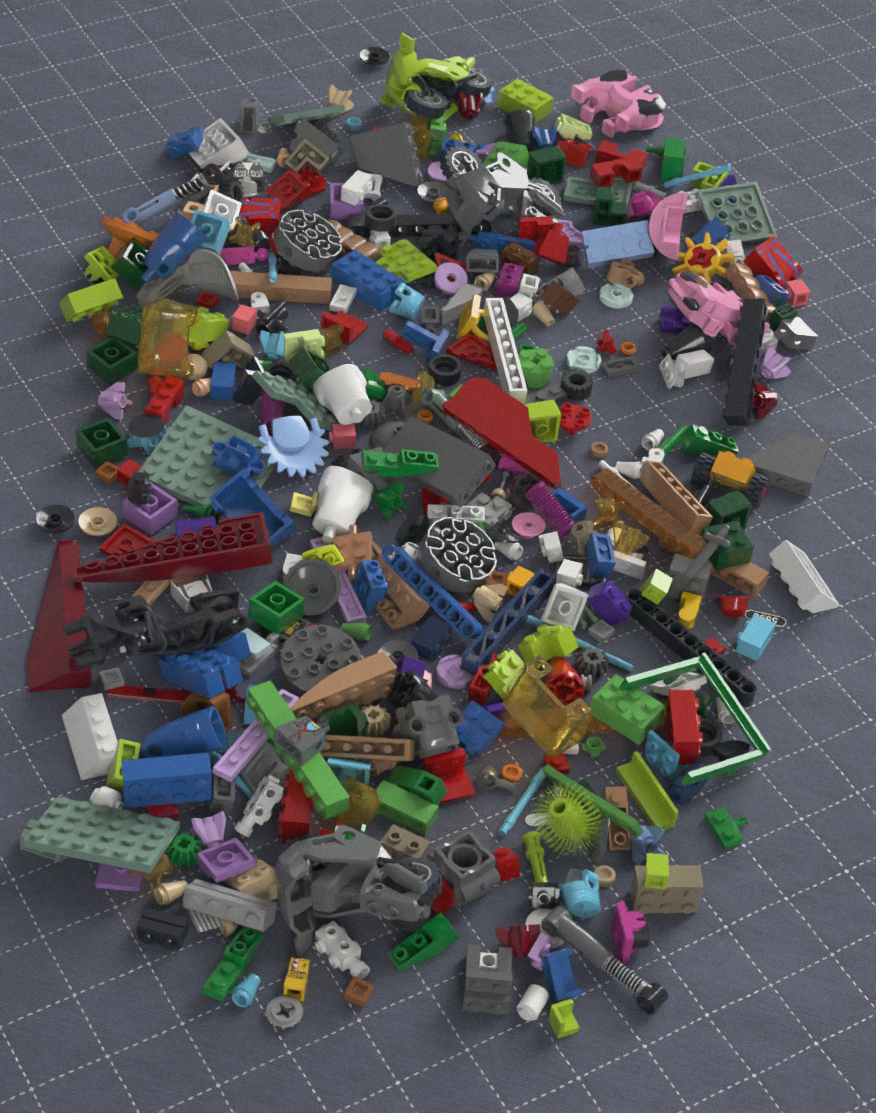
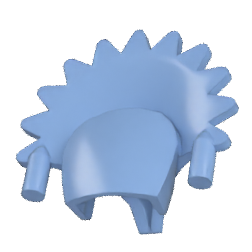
(294, 445)

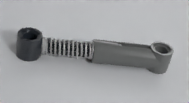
(560, 924)

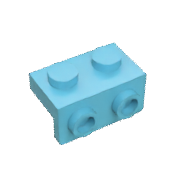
(147, 443)

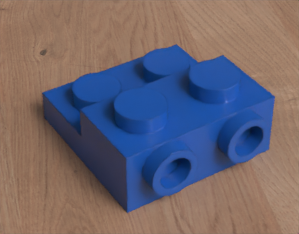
(184, 142)
(369, 584)
(478, 729)

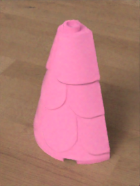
(666, 224)

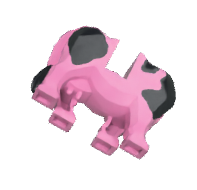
(625, 106)
(707, 306)

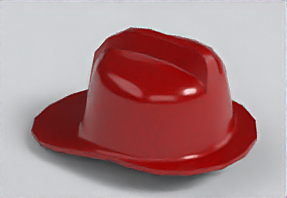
(733, 605)

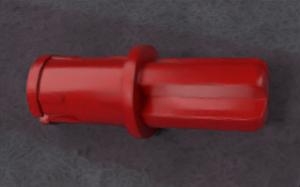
(397, 341)

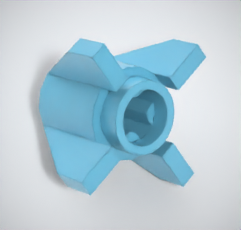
(272, 345)

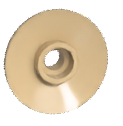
(97, 521)

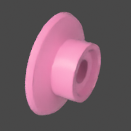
(528, 525)

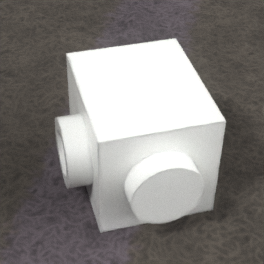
(523, 304)
(570, 573)

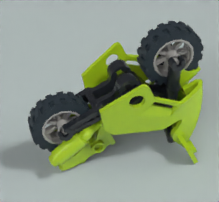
(430, 85)

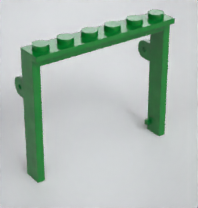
(670, 674)

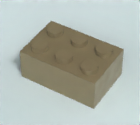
(680, 896)

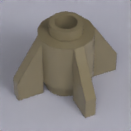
(581, 533)

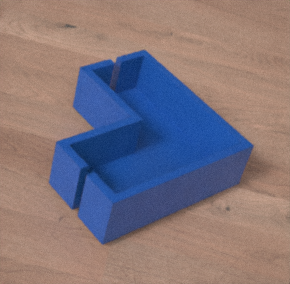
(202, 669)

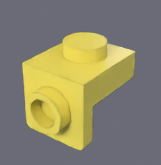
(304, 504)

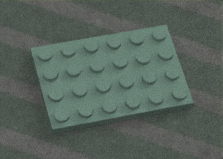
(102, 834)

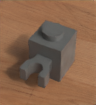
(429, 318)

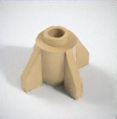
(339, 98)
(488, 599)

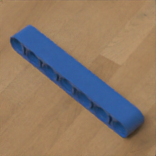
(439, 594)

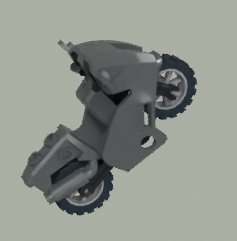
(493, 191)
(346, 877)

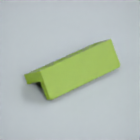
(648, 793)

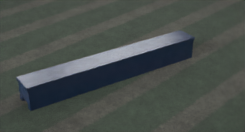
(508, 621)

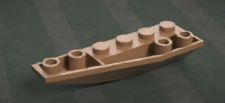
(401, 602)
(354, 684)

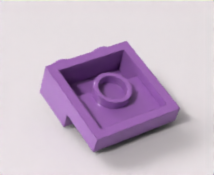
(225, 860)

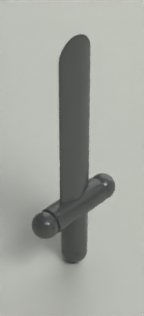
(714, 542)

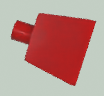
(552, 245)

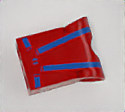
(262, 210)
(773, 261)

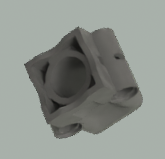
(430, 725)
(466, 867)

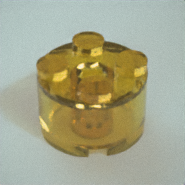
(362, 803)

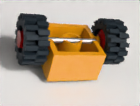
(731, 472)

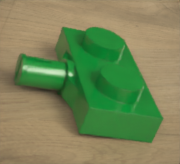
(725, 827)

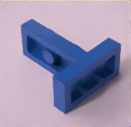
(424, 338)

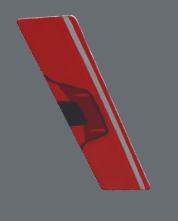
(150, 694)

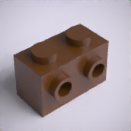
(520, 256)
(559, 298)

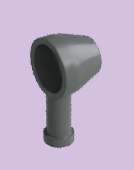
(488, 779)

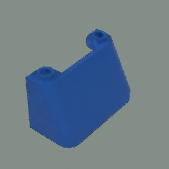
(244, 497)

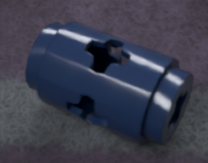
(684, 794)

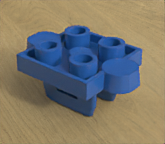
(236, 455)

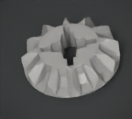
(288, 1004)

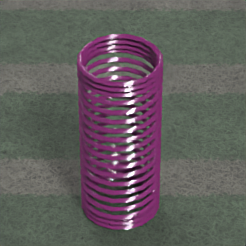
(265, 412)
(556, 513)

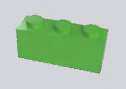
(406, 808)

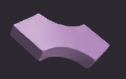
(573, 234)

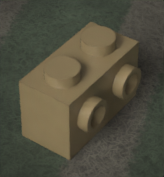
(404, 844)

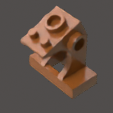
(197, 702)

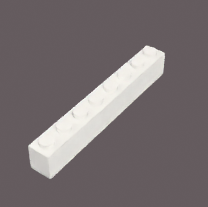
(504, 349)

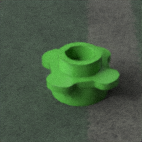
(594, 746)

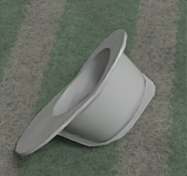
(249, 186)

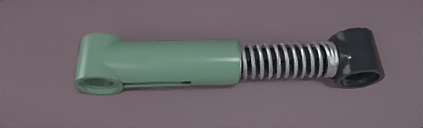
(434, 399)

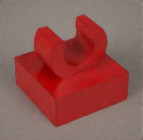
(606, 343)

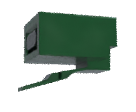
(781, 313)

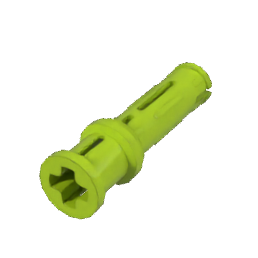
(535, 854)

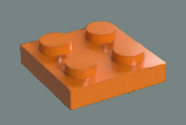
(394, 379)

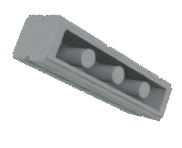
(229, 905)

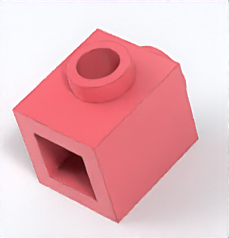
(798, 292)
(244, 319)
(342, 436)

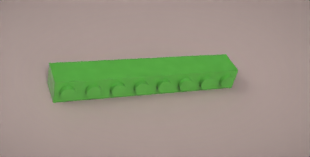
(315, 776)

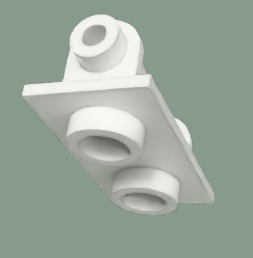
(669, 373)

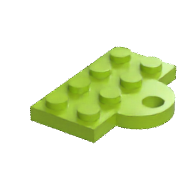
(405, 261)

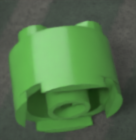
(536, 367)

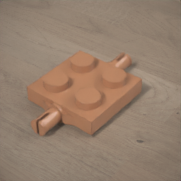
(353, 549)

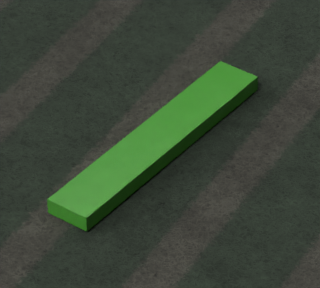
(608, 810)

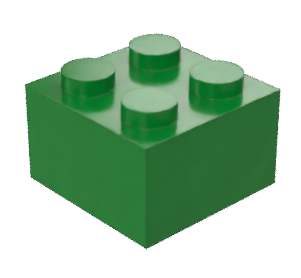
(672, 159)
(276, 607)

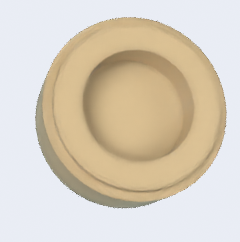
(606, 875)

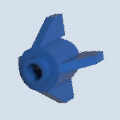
(544, 138)

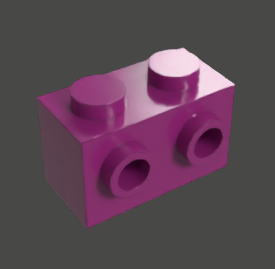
(509, 280)

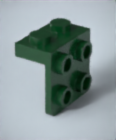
(346, 721)

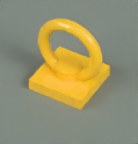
(470, 319)

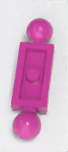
(237, 255)

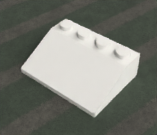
(219, 145)

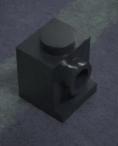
(139, 488)
(550, 889)

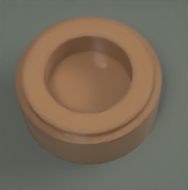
(598, 450)

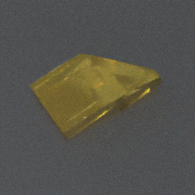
(424, 381)

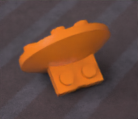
(124, 232)

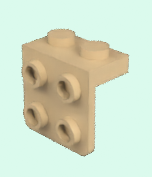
(256, 881)

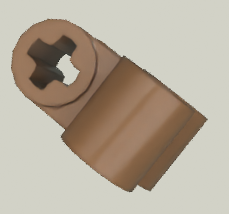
(625, 274)

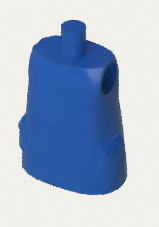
(172, 247)
(187, 735)

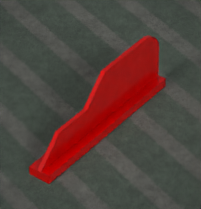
(503, 425)

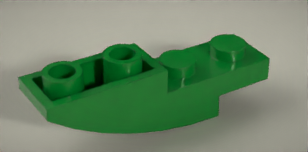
(402, 464)
(234, 963)

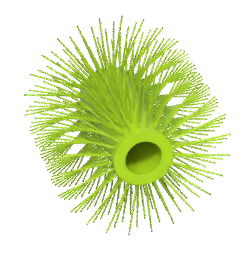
(567, 819)

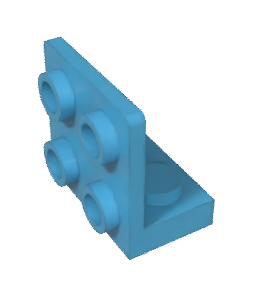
(663, 756)

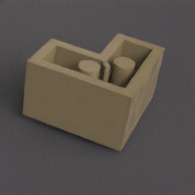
(307, 155)
(228, 349)

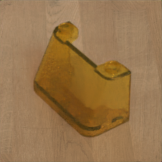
(166, 338)

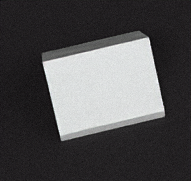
(223, 207)
(564, 606)

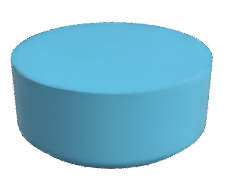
(354, 124)

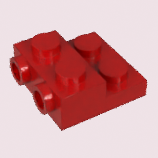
(290, 189)
(531, 227)

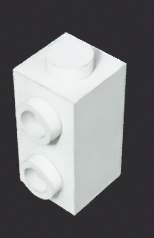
(356, 187)
(693, 364)

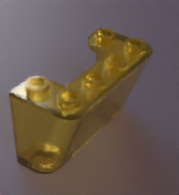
(542, 714)

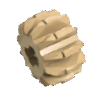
(377, 720)

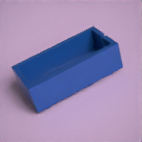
(373, 282)
(166, 780)

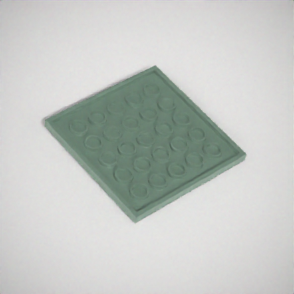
(185, 459)

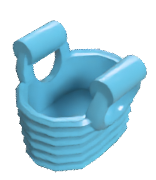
(409, 304)
(580, 897)

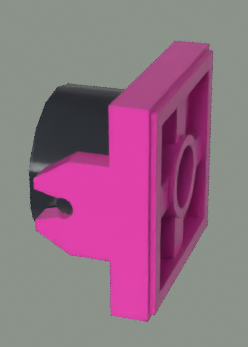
(629, 932)

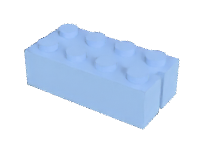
(617, 242)

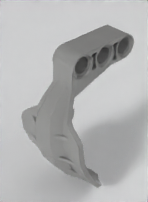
(202, 269)

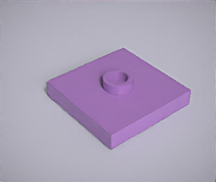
(117, 878)

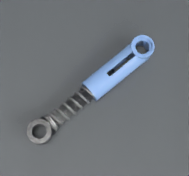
(171, 198)

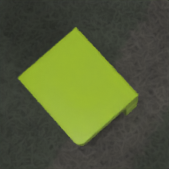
(656, 871)
(562, 1019)

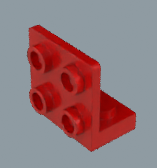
(575, 153)
(352, 325)
(450, 768)

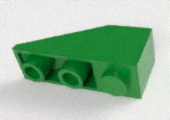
(700, 440)
(418, 782)
(424, 943)

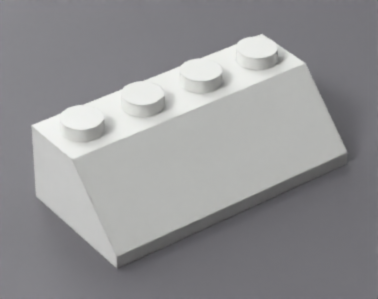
(802, 578)
(90, 736)

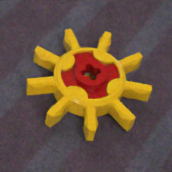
(704, 258)

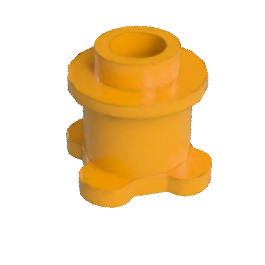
(441, 206)

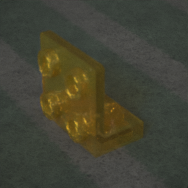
(421, 136)

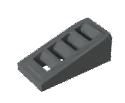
(600, 850)

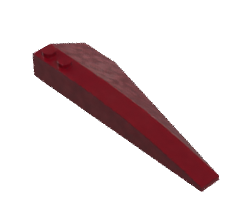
(229, 546)
(63, 602)

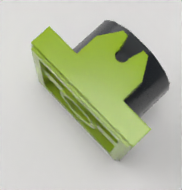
(99, 266)

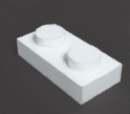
(342, 298)

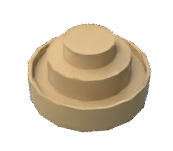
(200, 366)

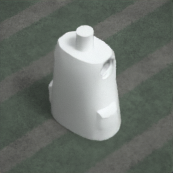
(344, 393)
(340, 501)

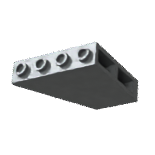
(389, 153)
(791, 462)

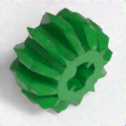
(184, 849)

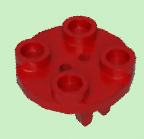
(316, 180)
(574, 418)

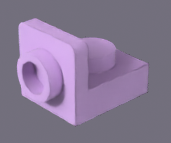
(541, 947)

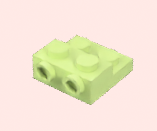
(569, 127)
(295, 341)

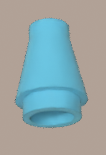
(245, 991)

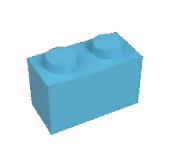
(754, 637)

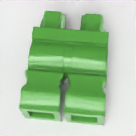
(438, 128)

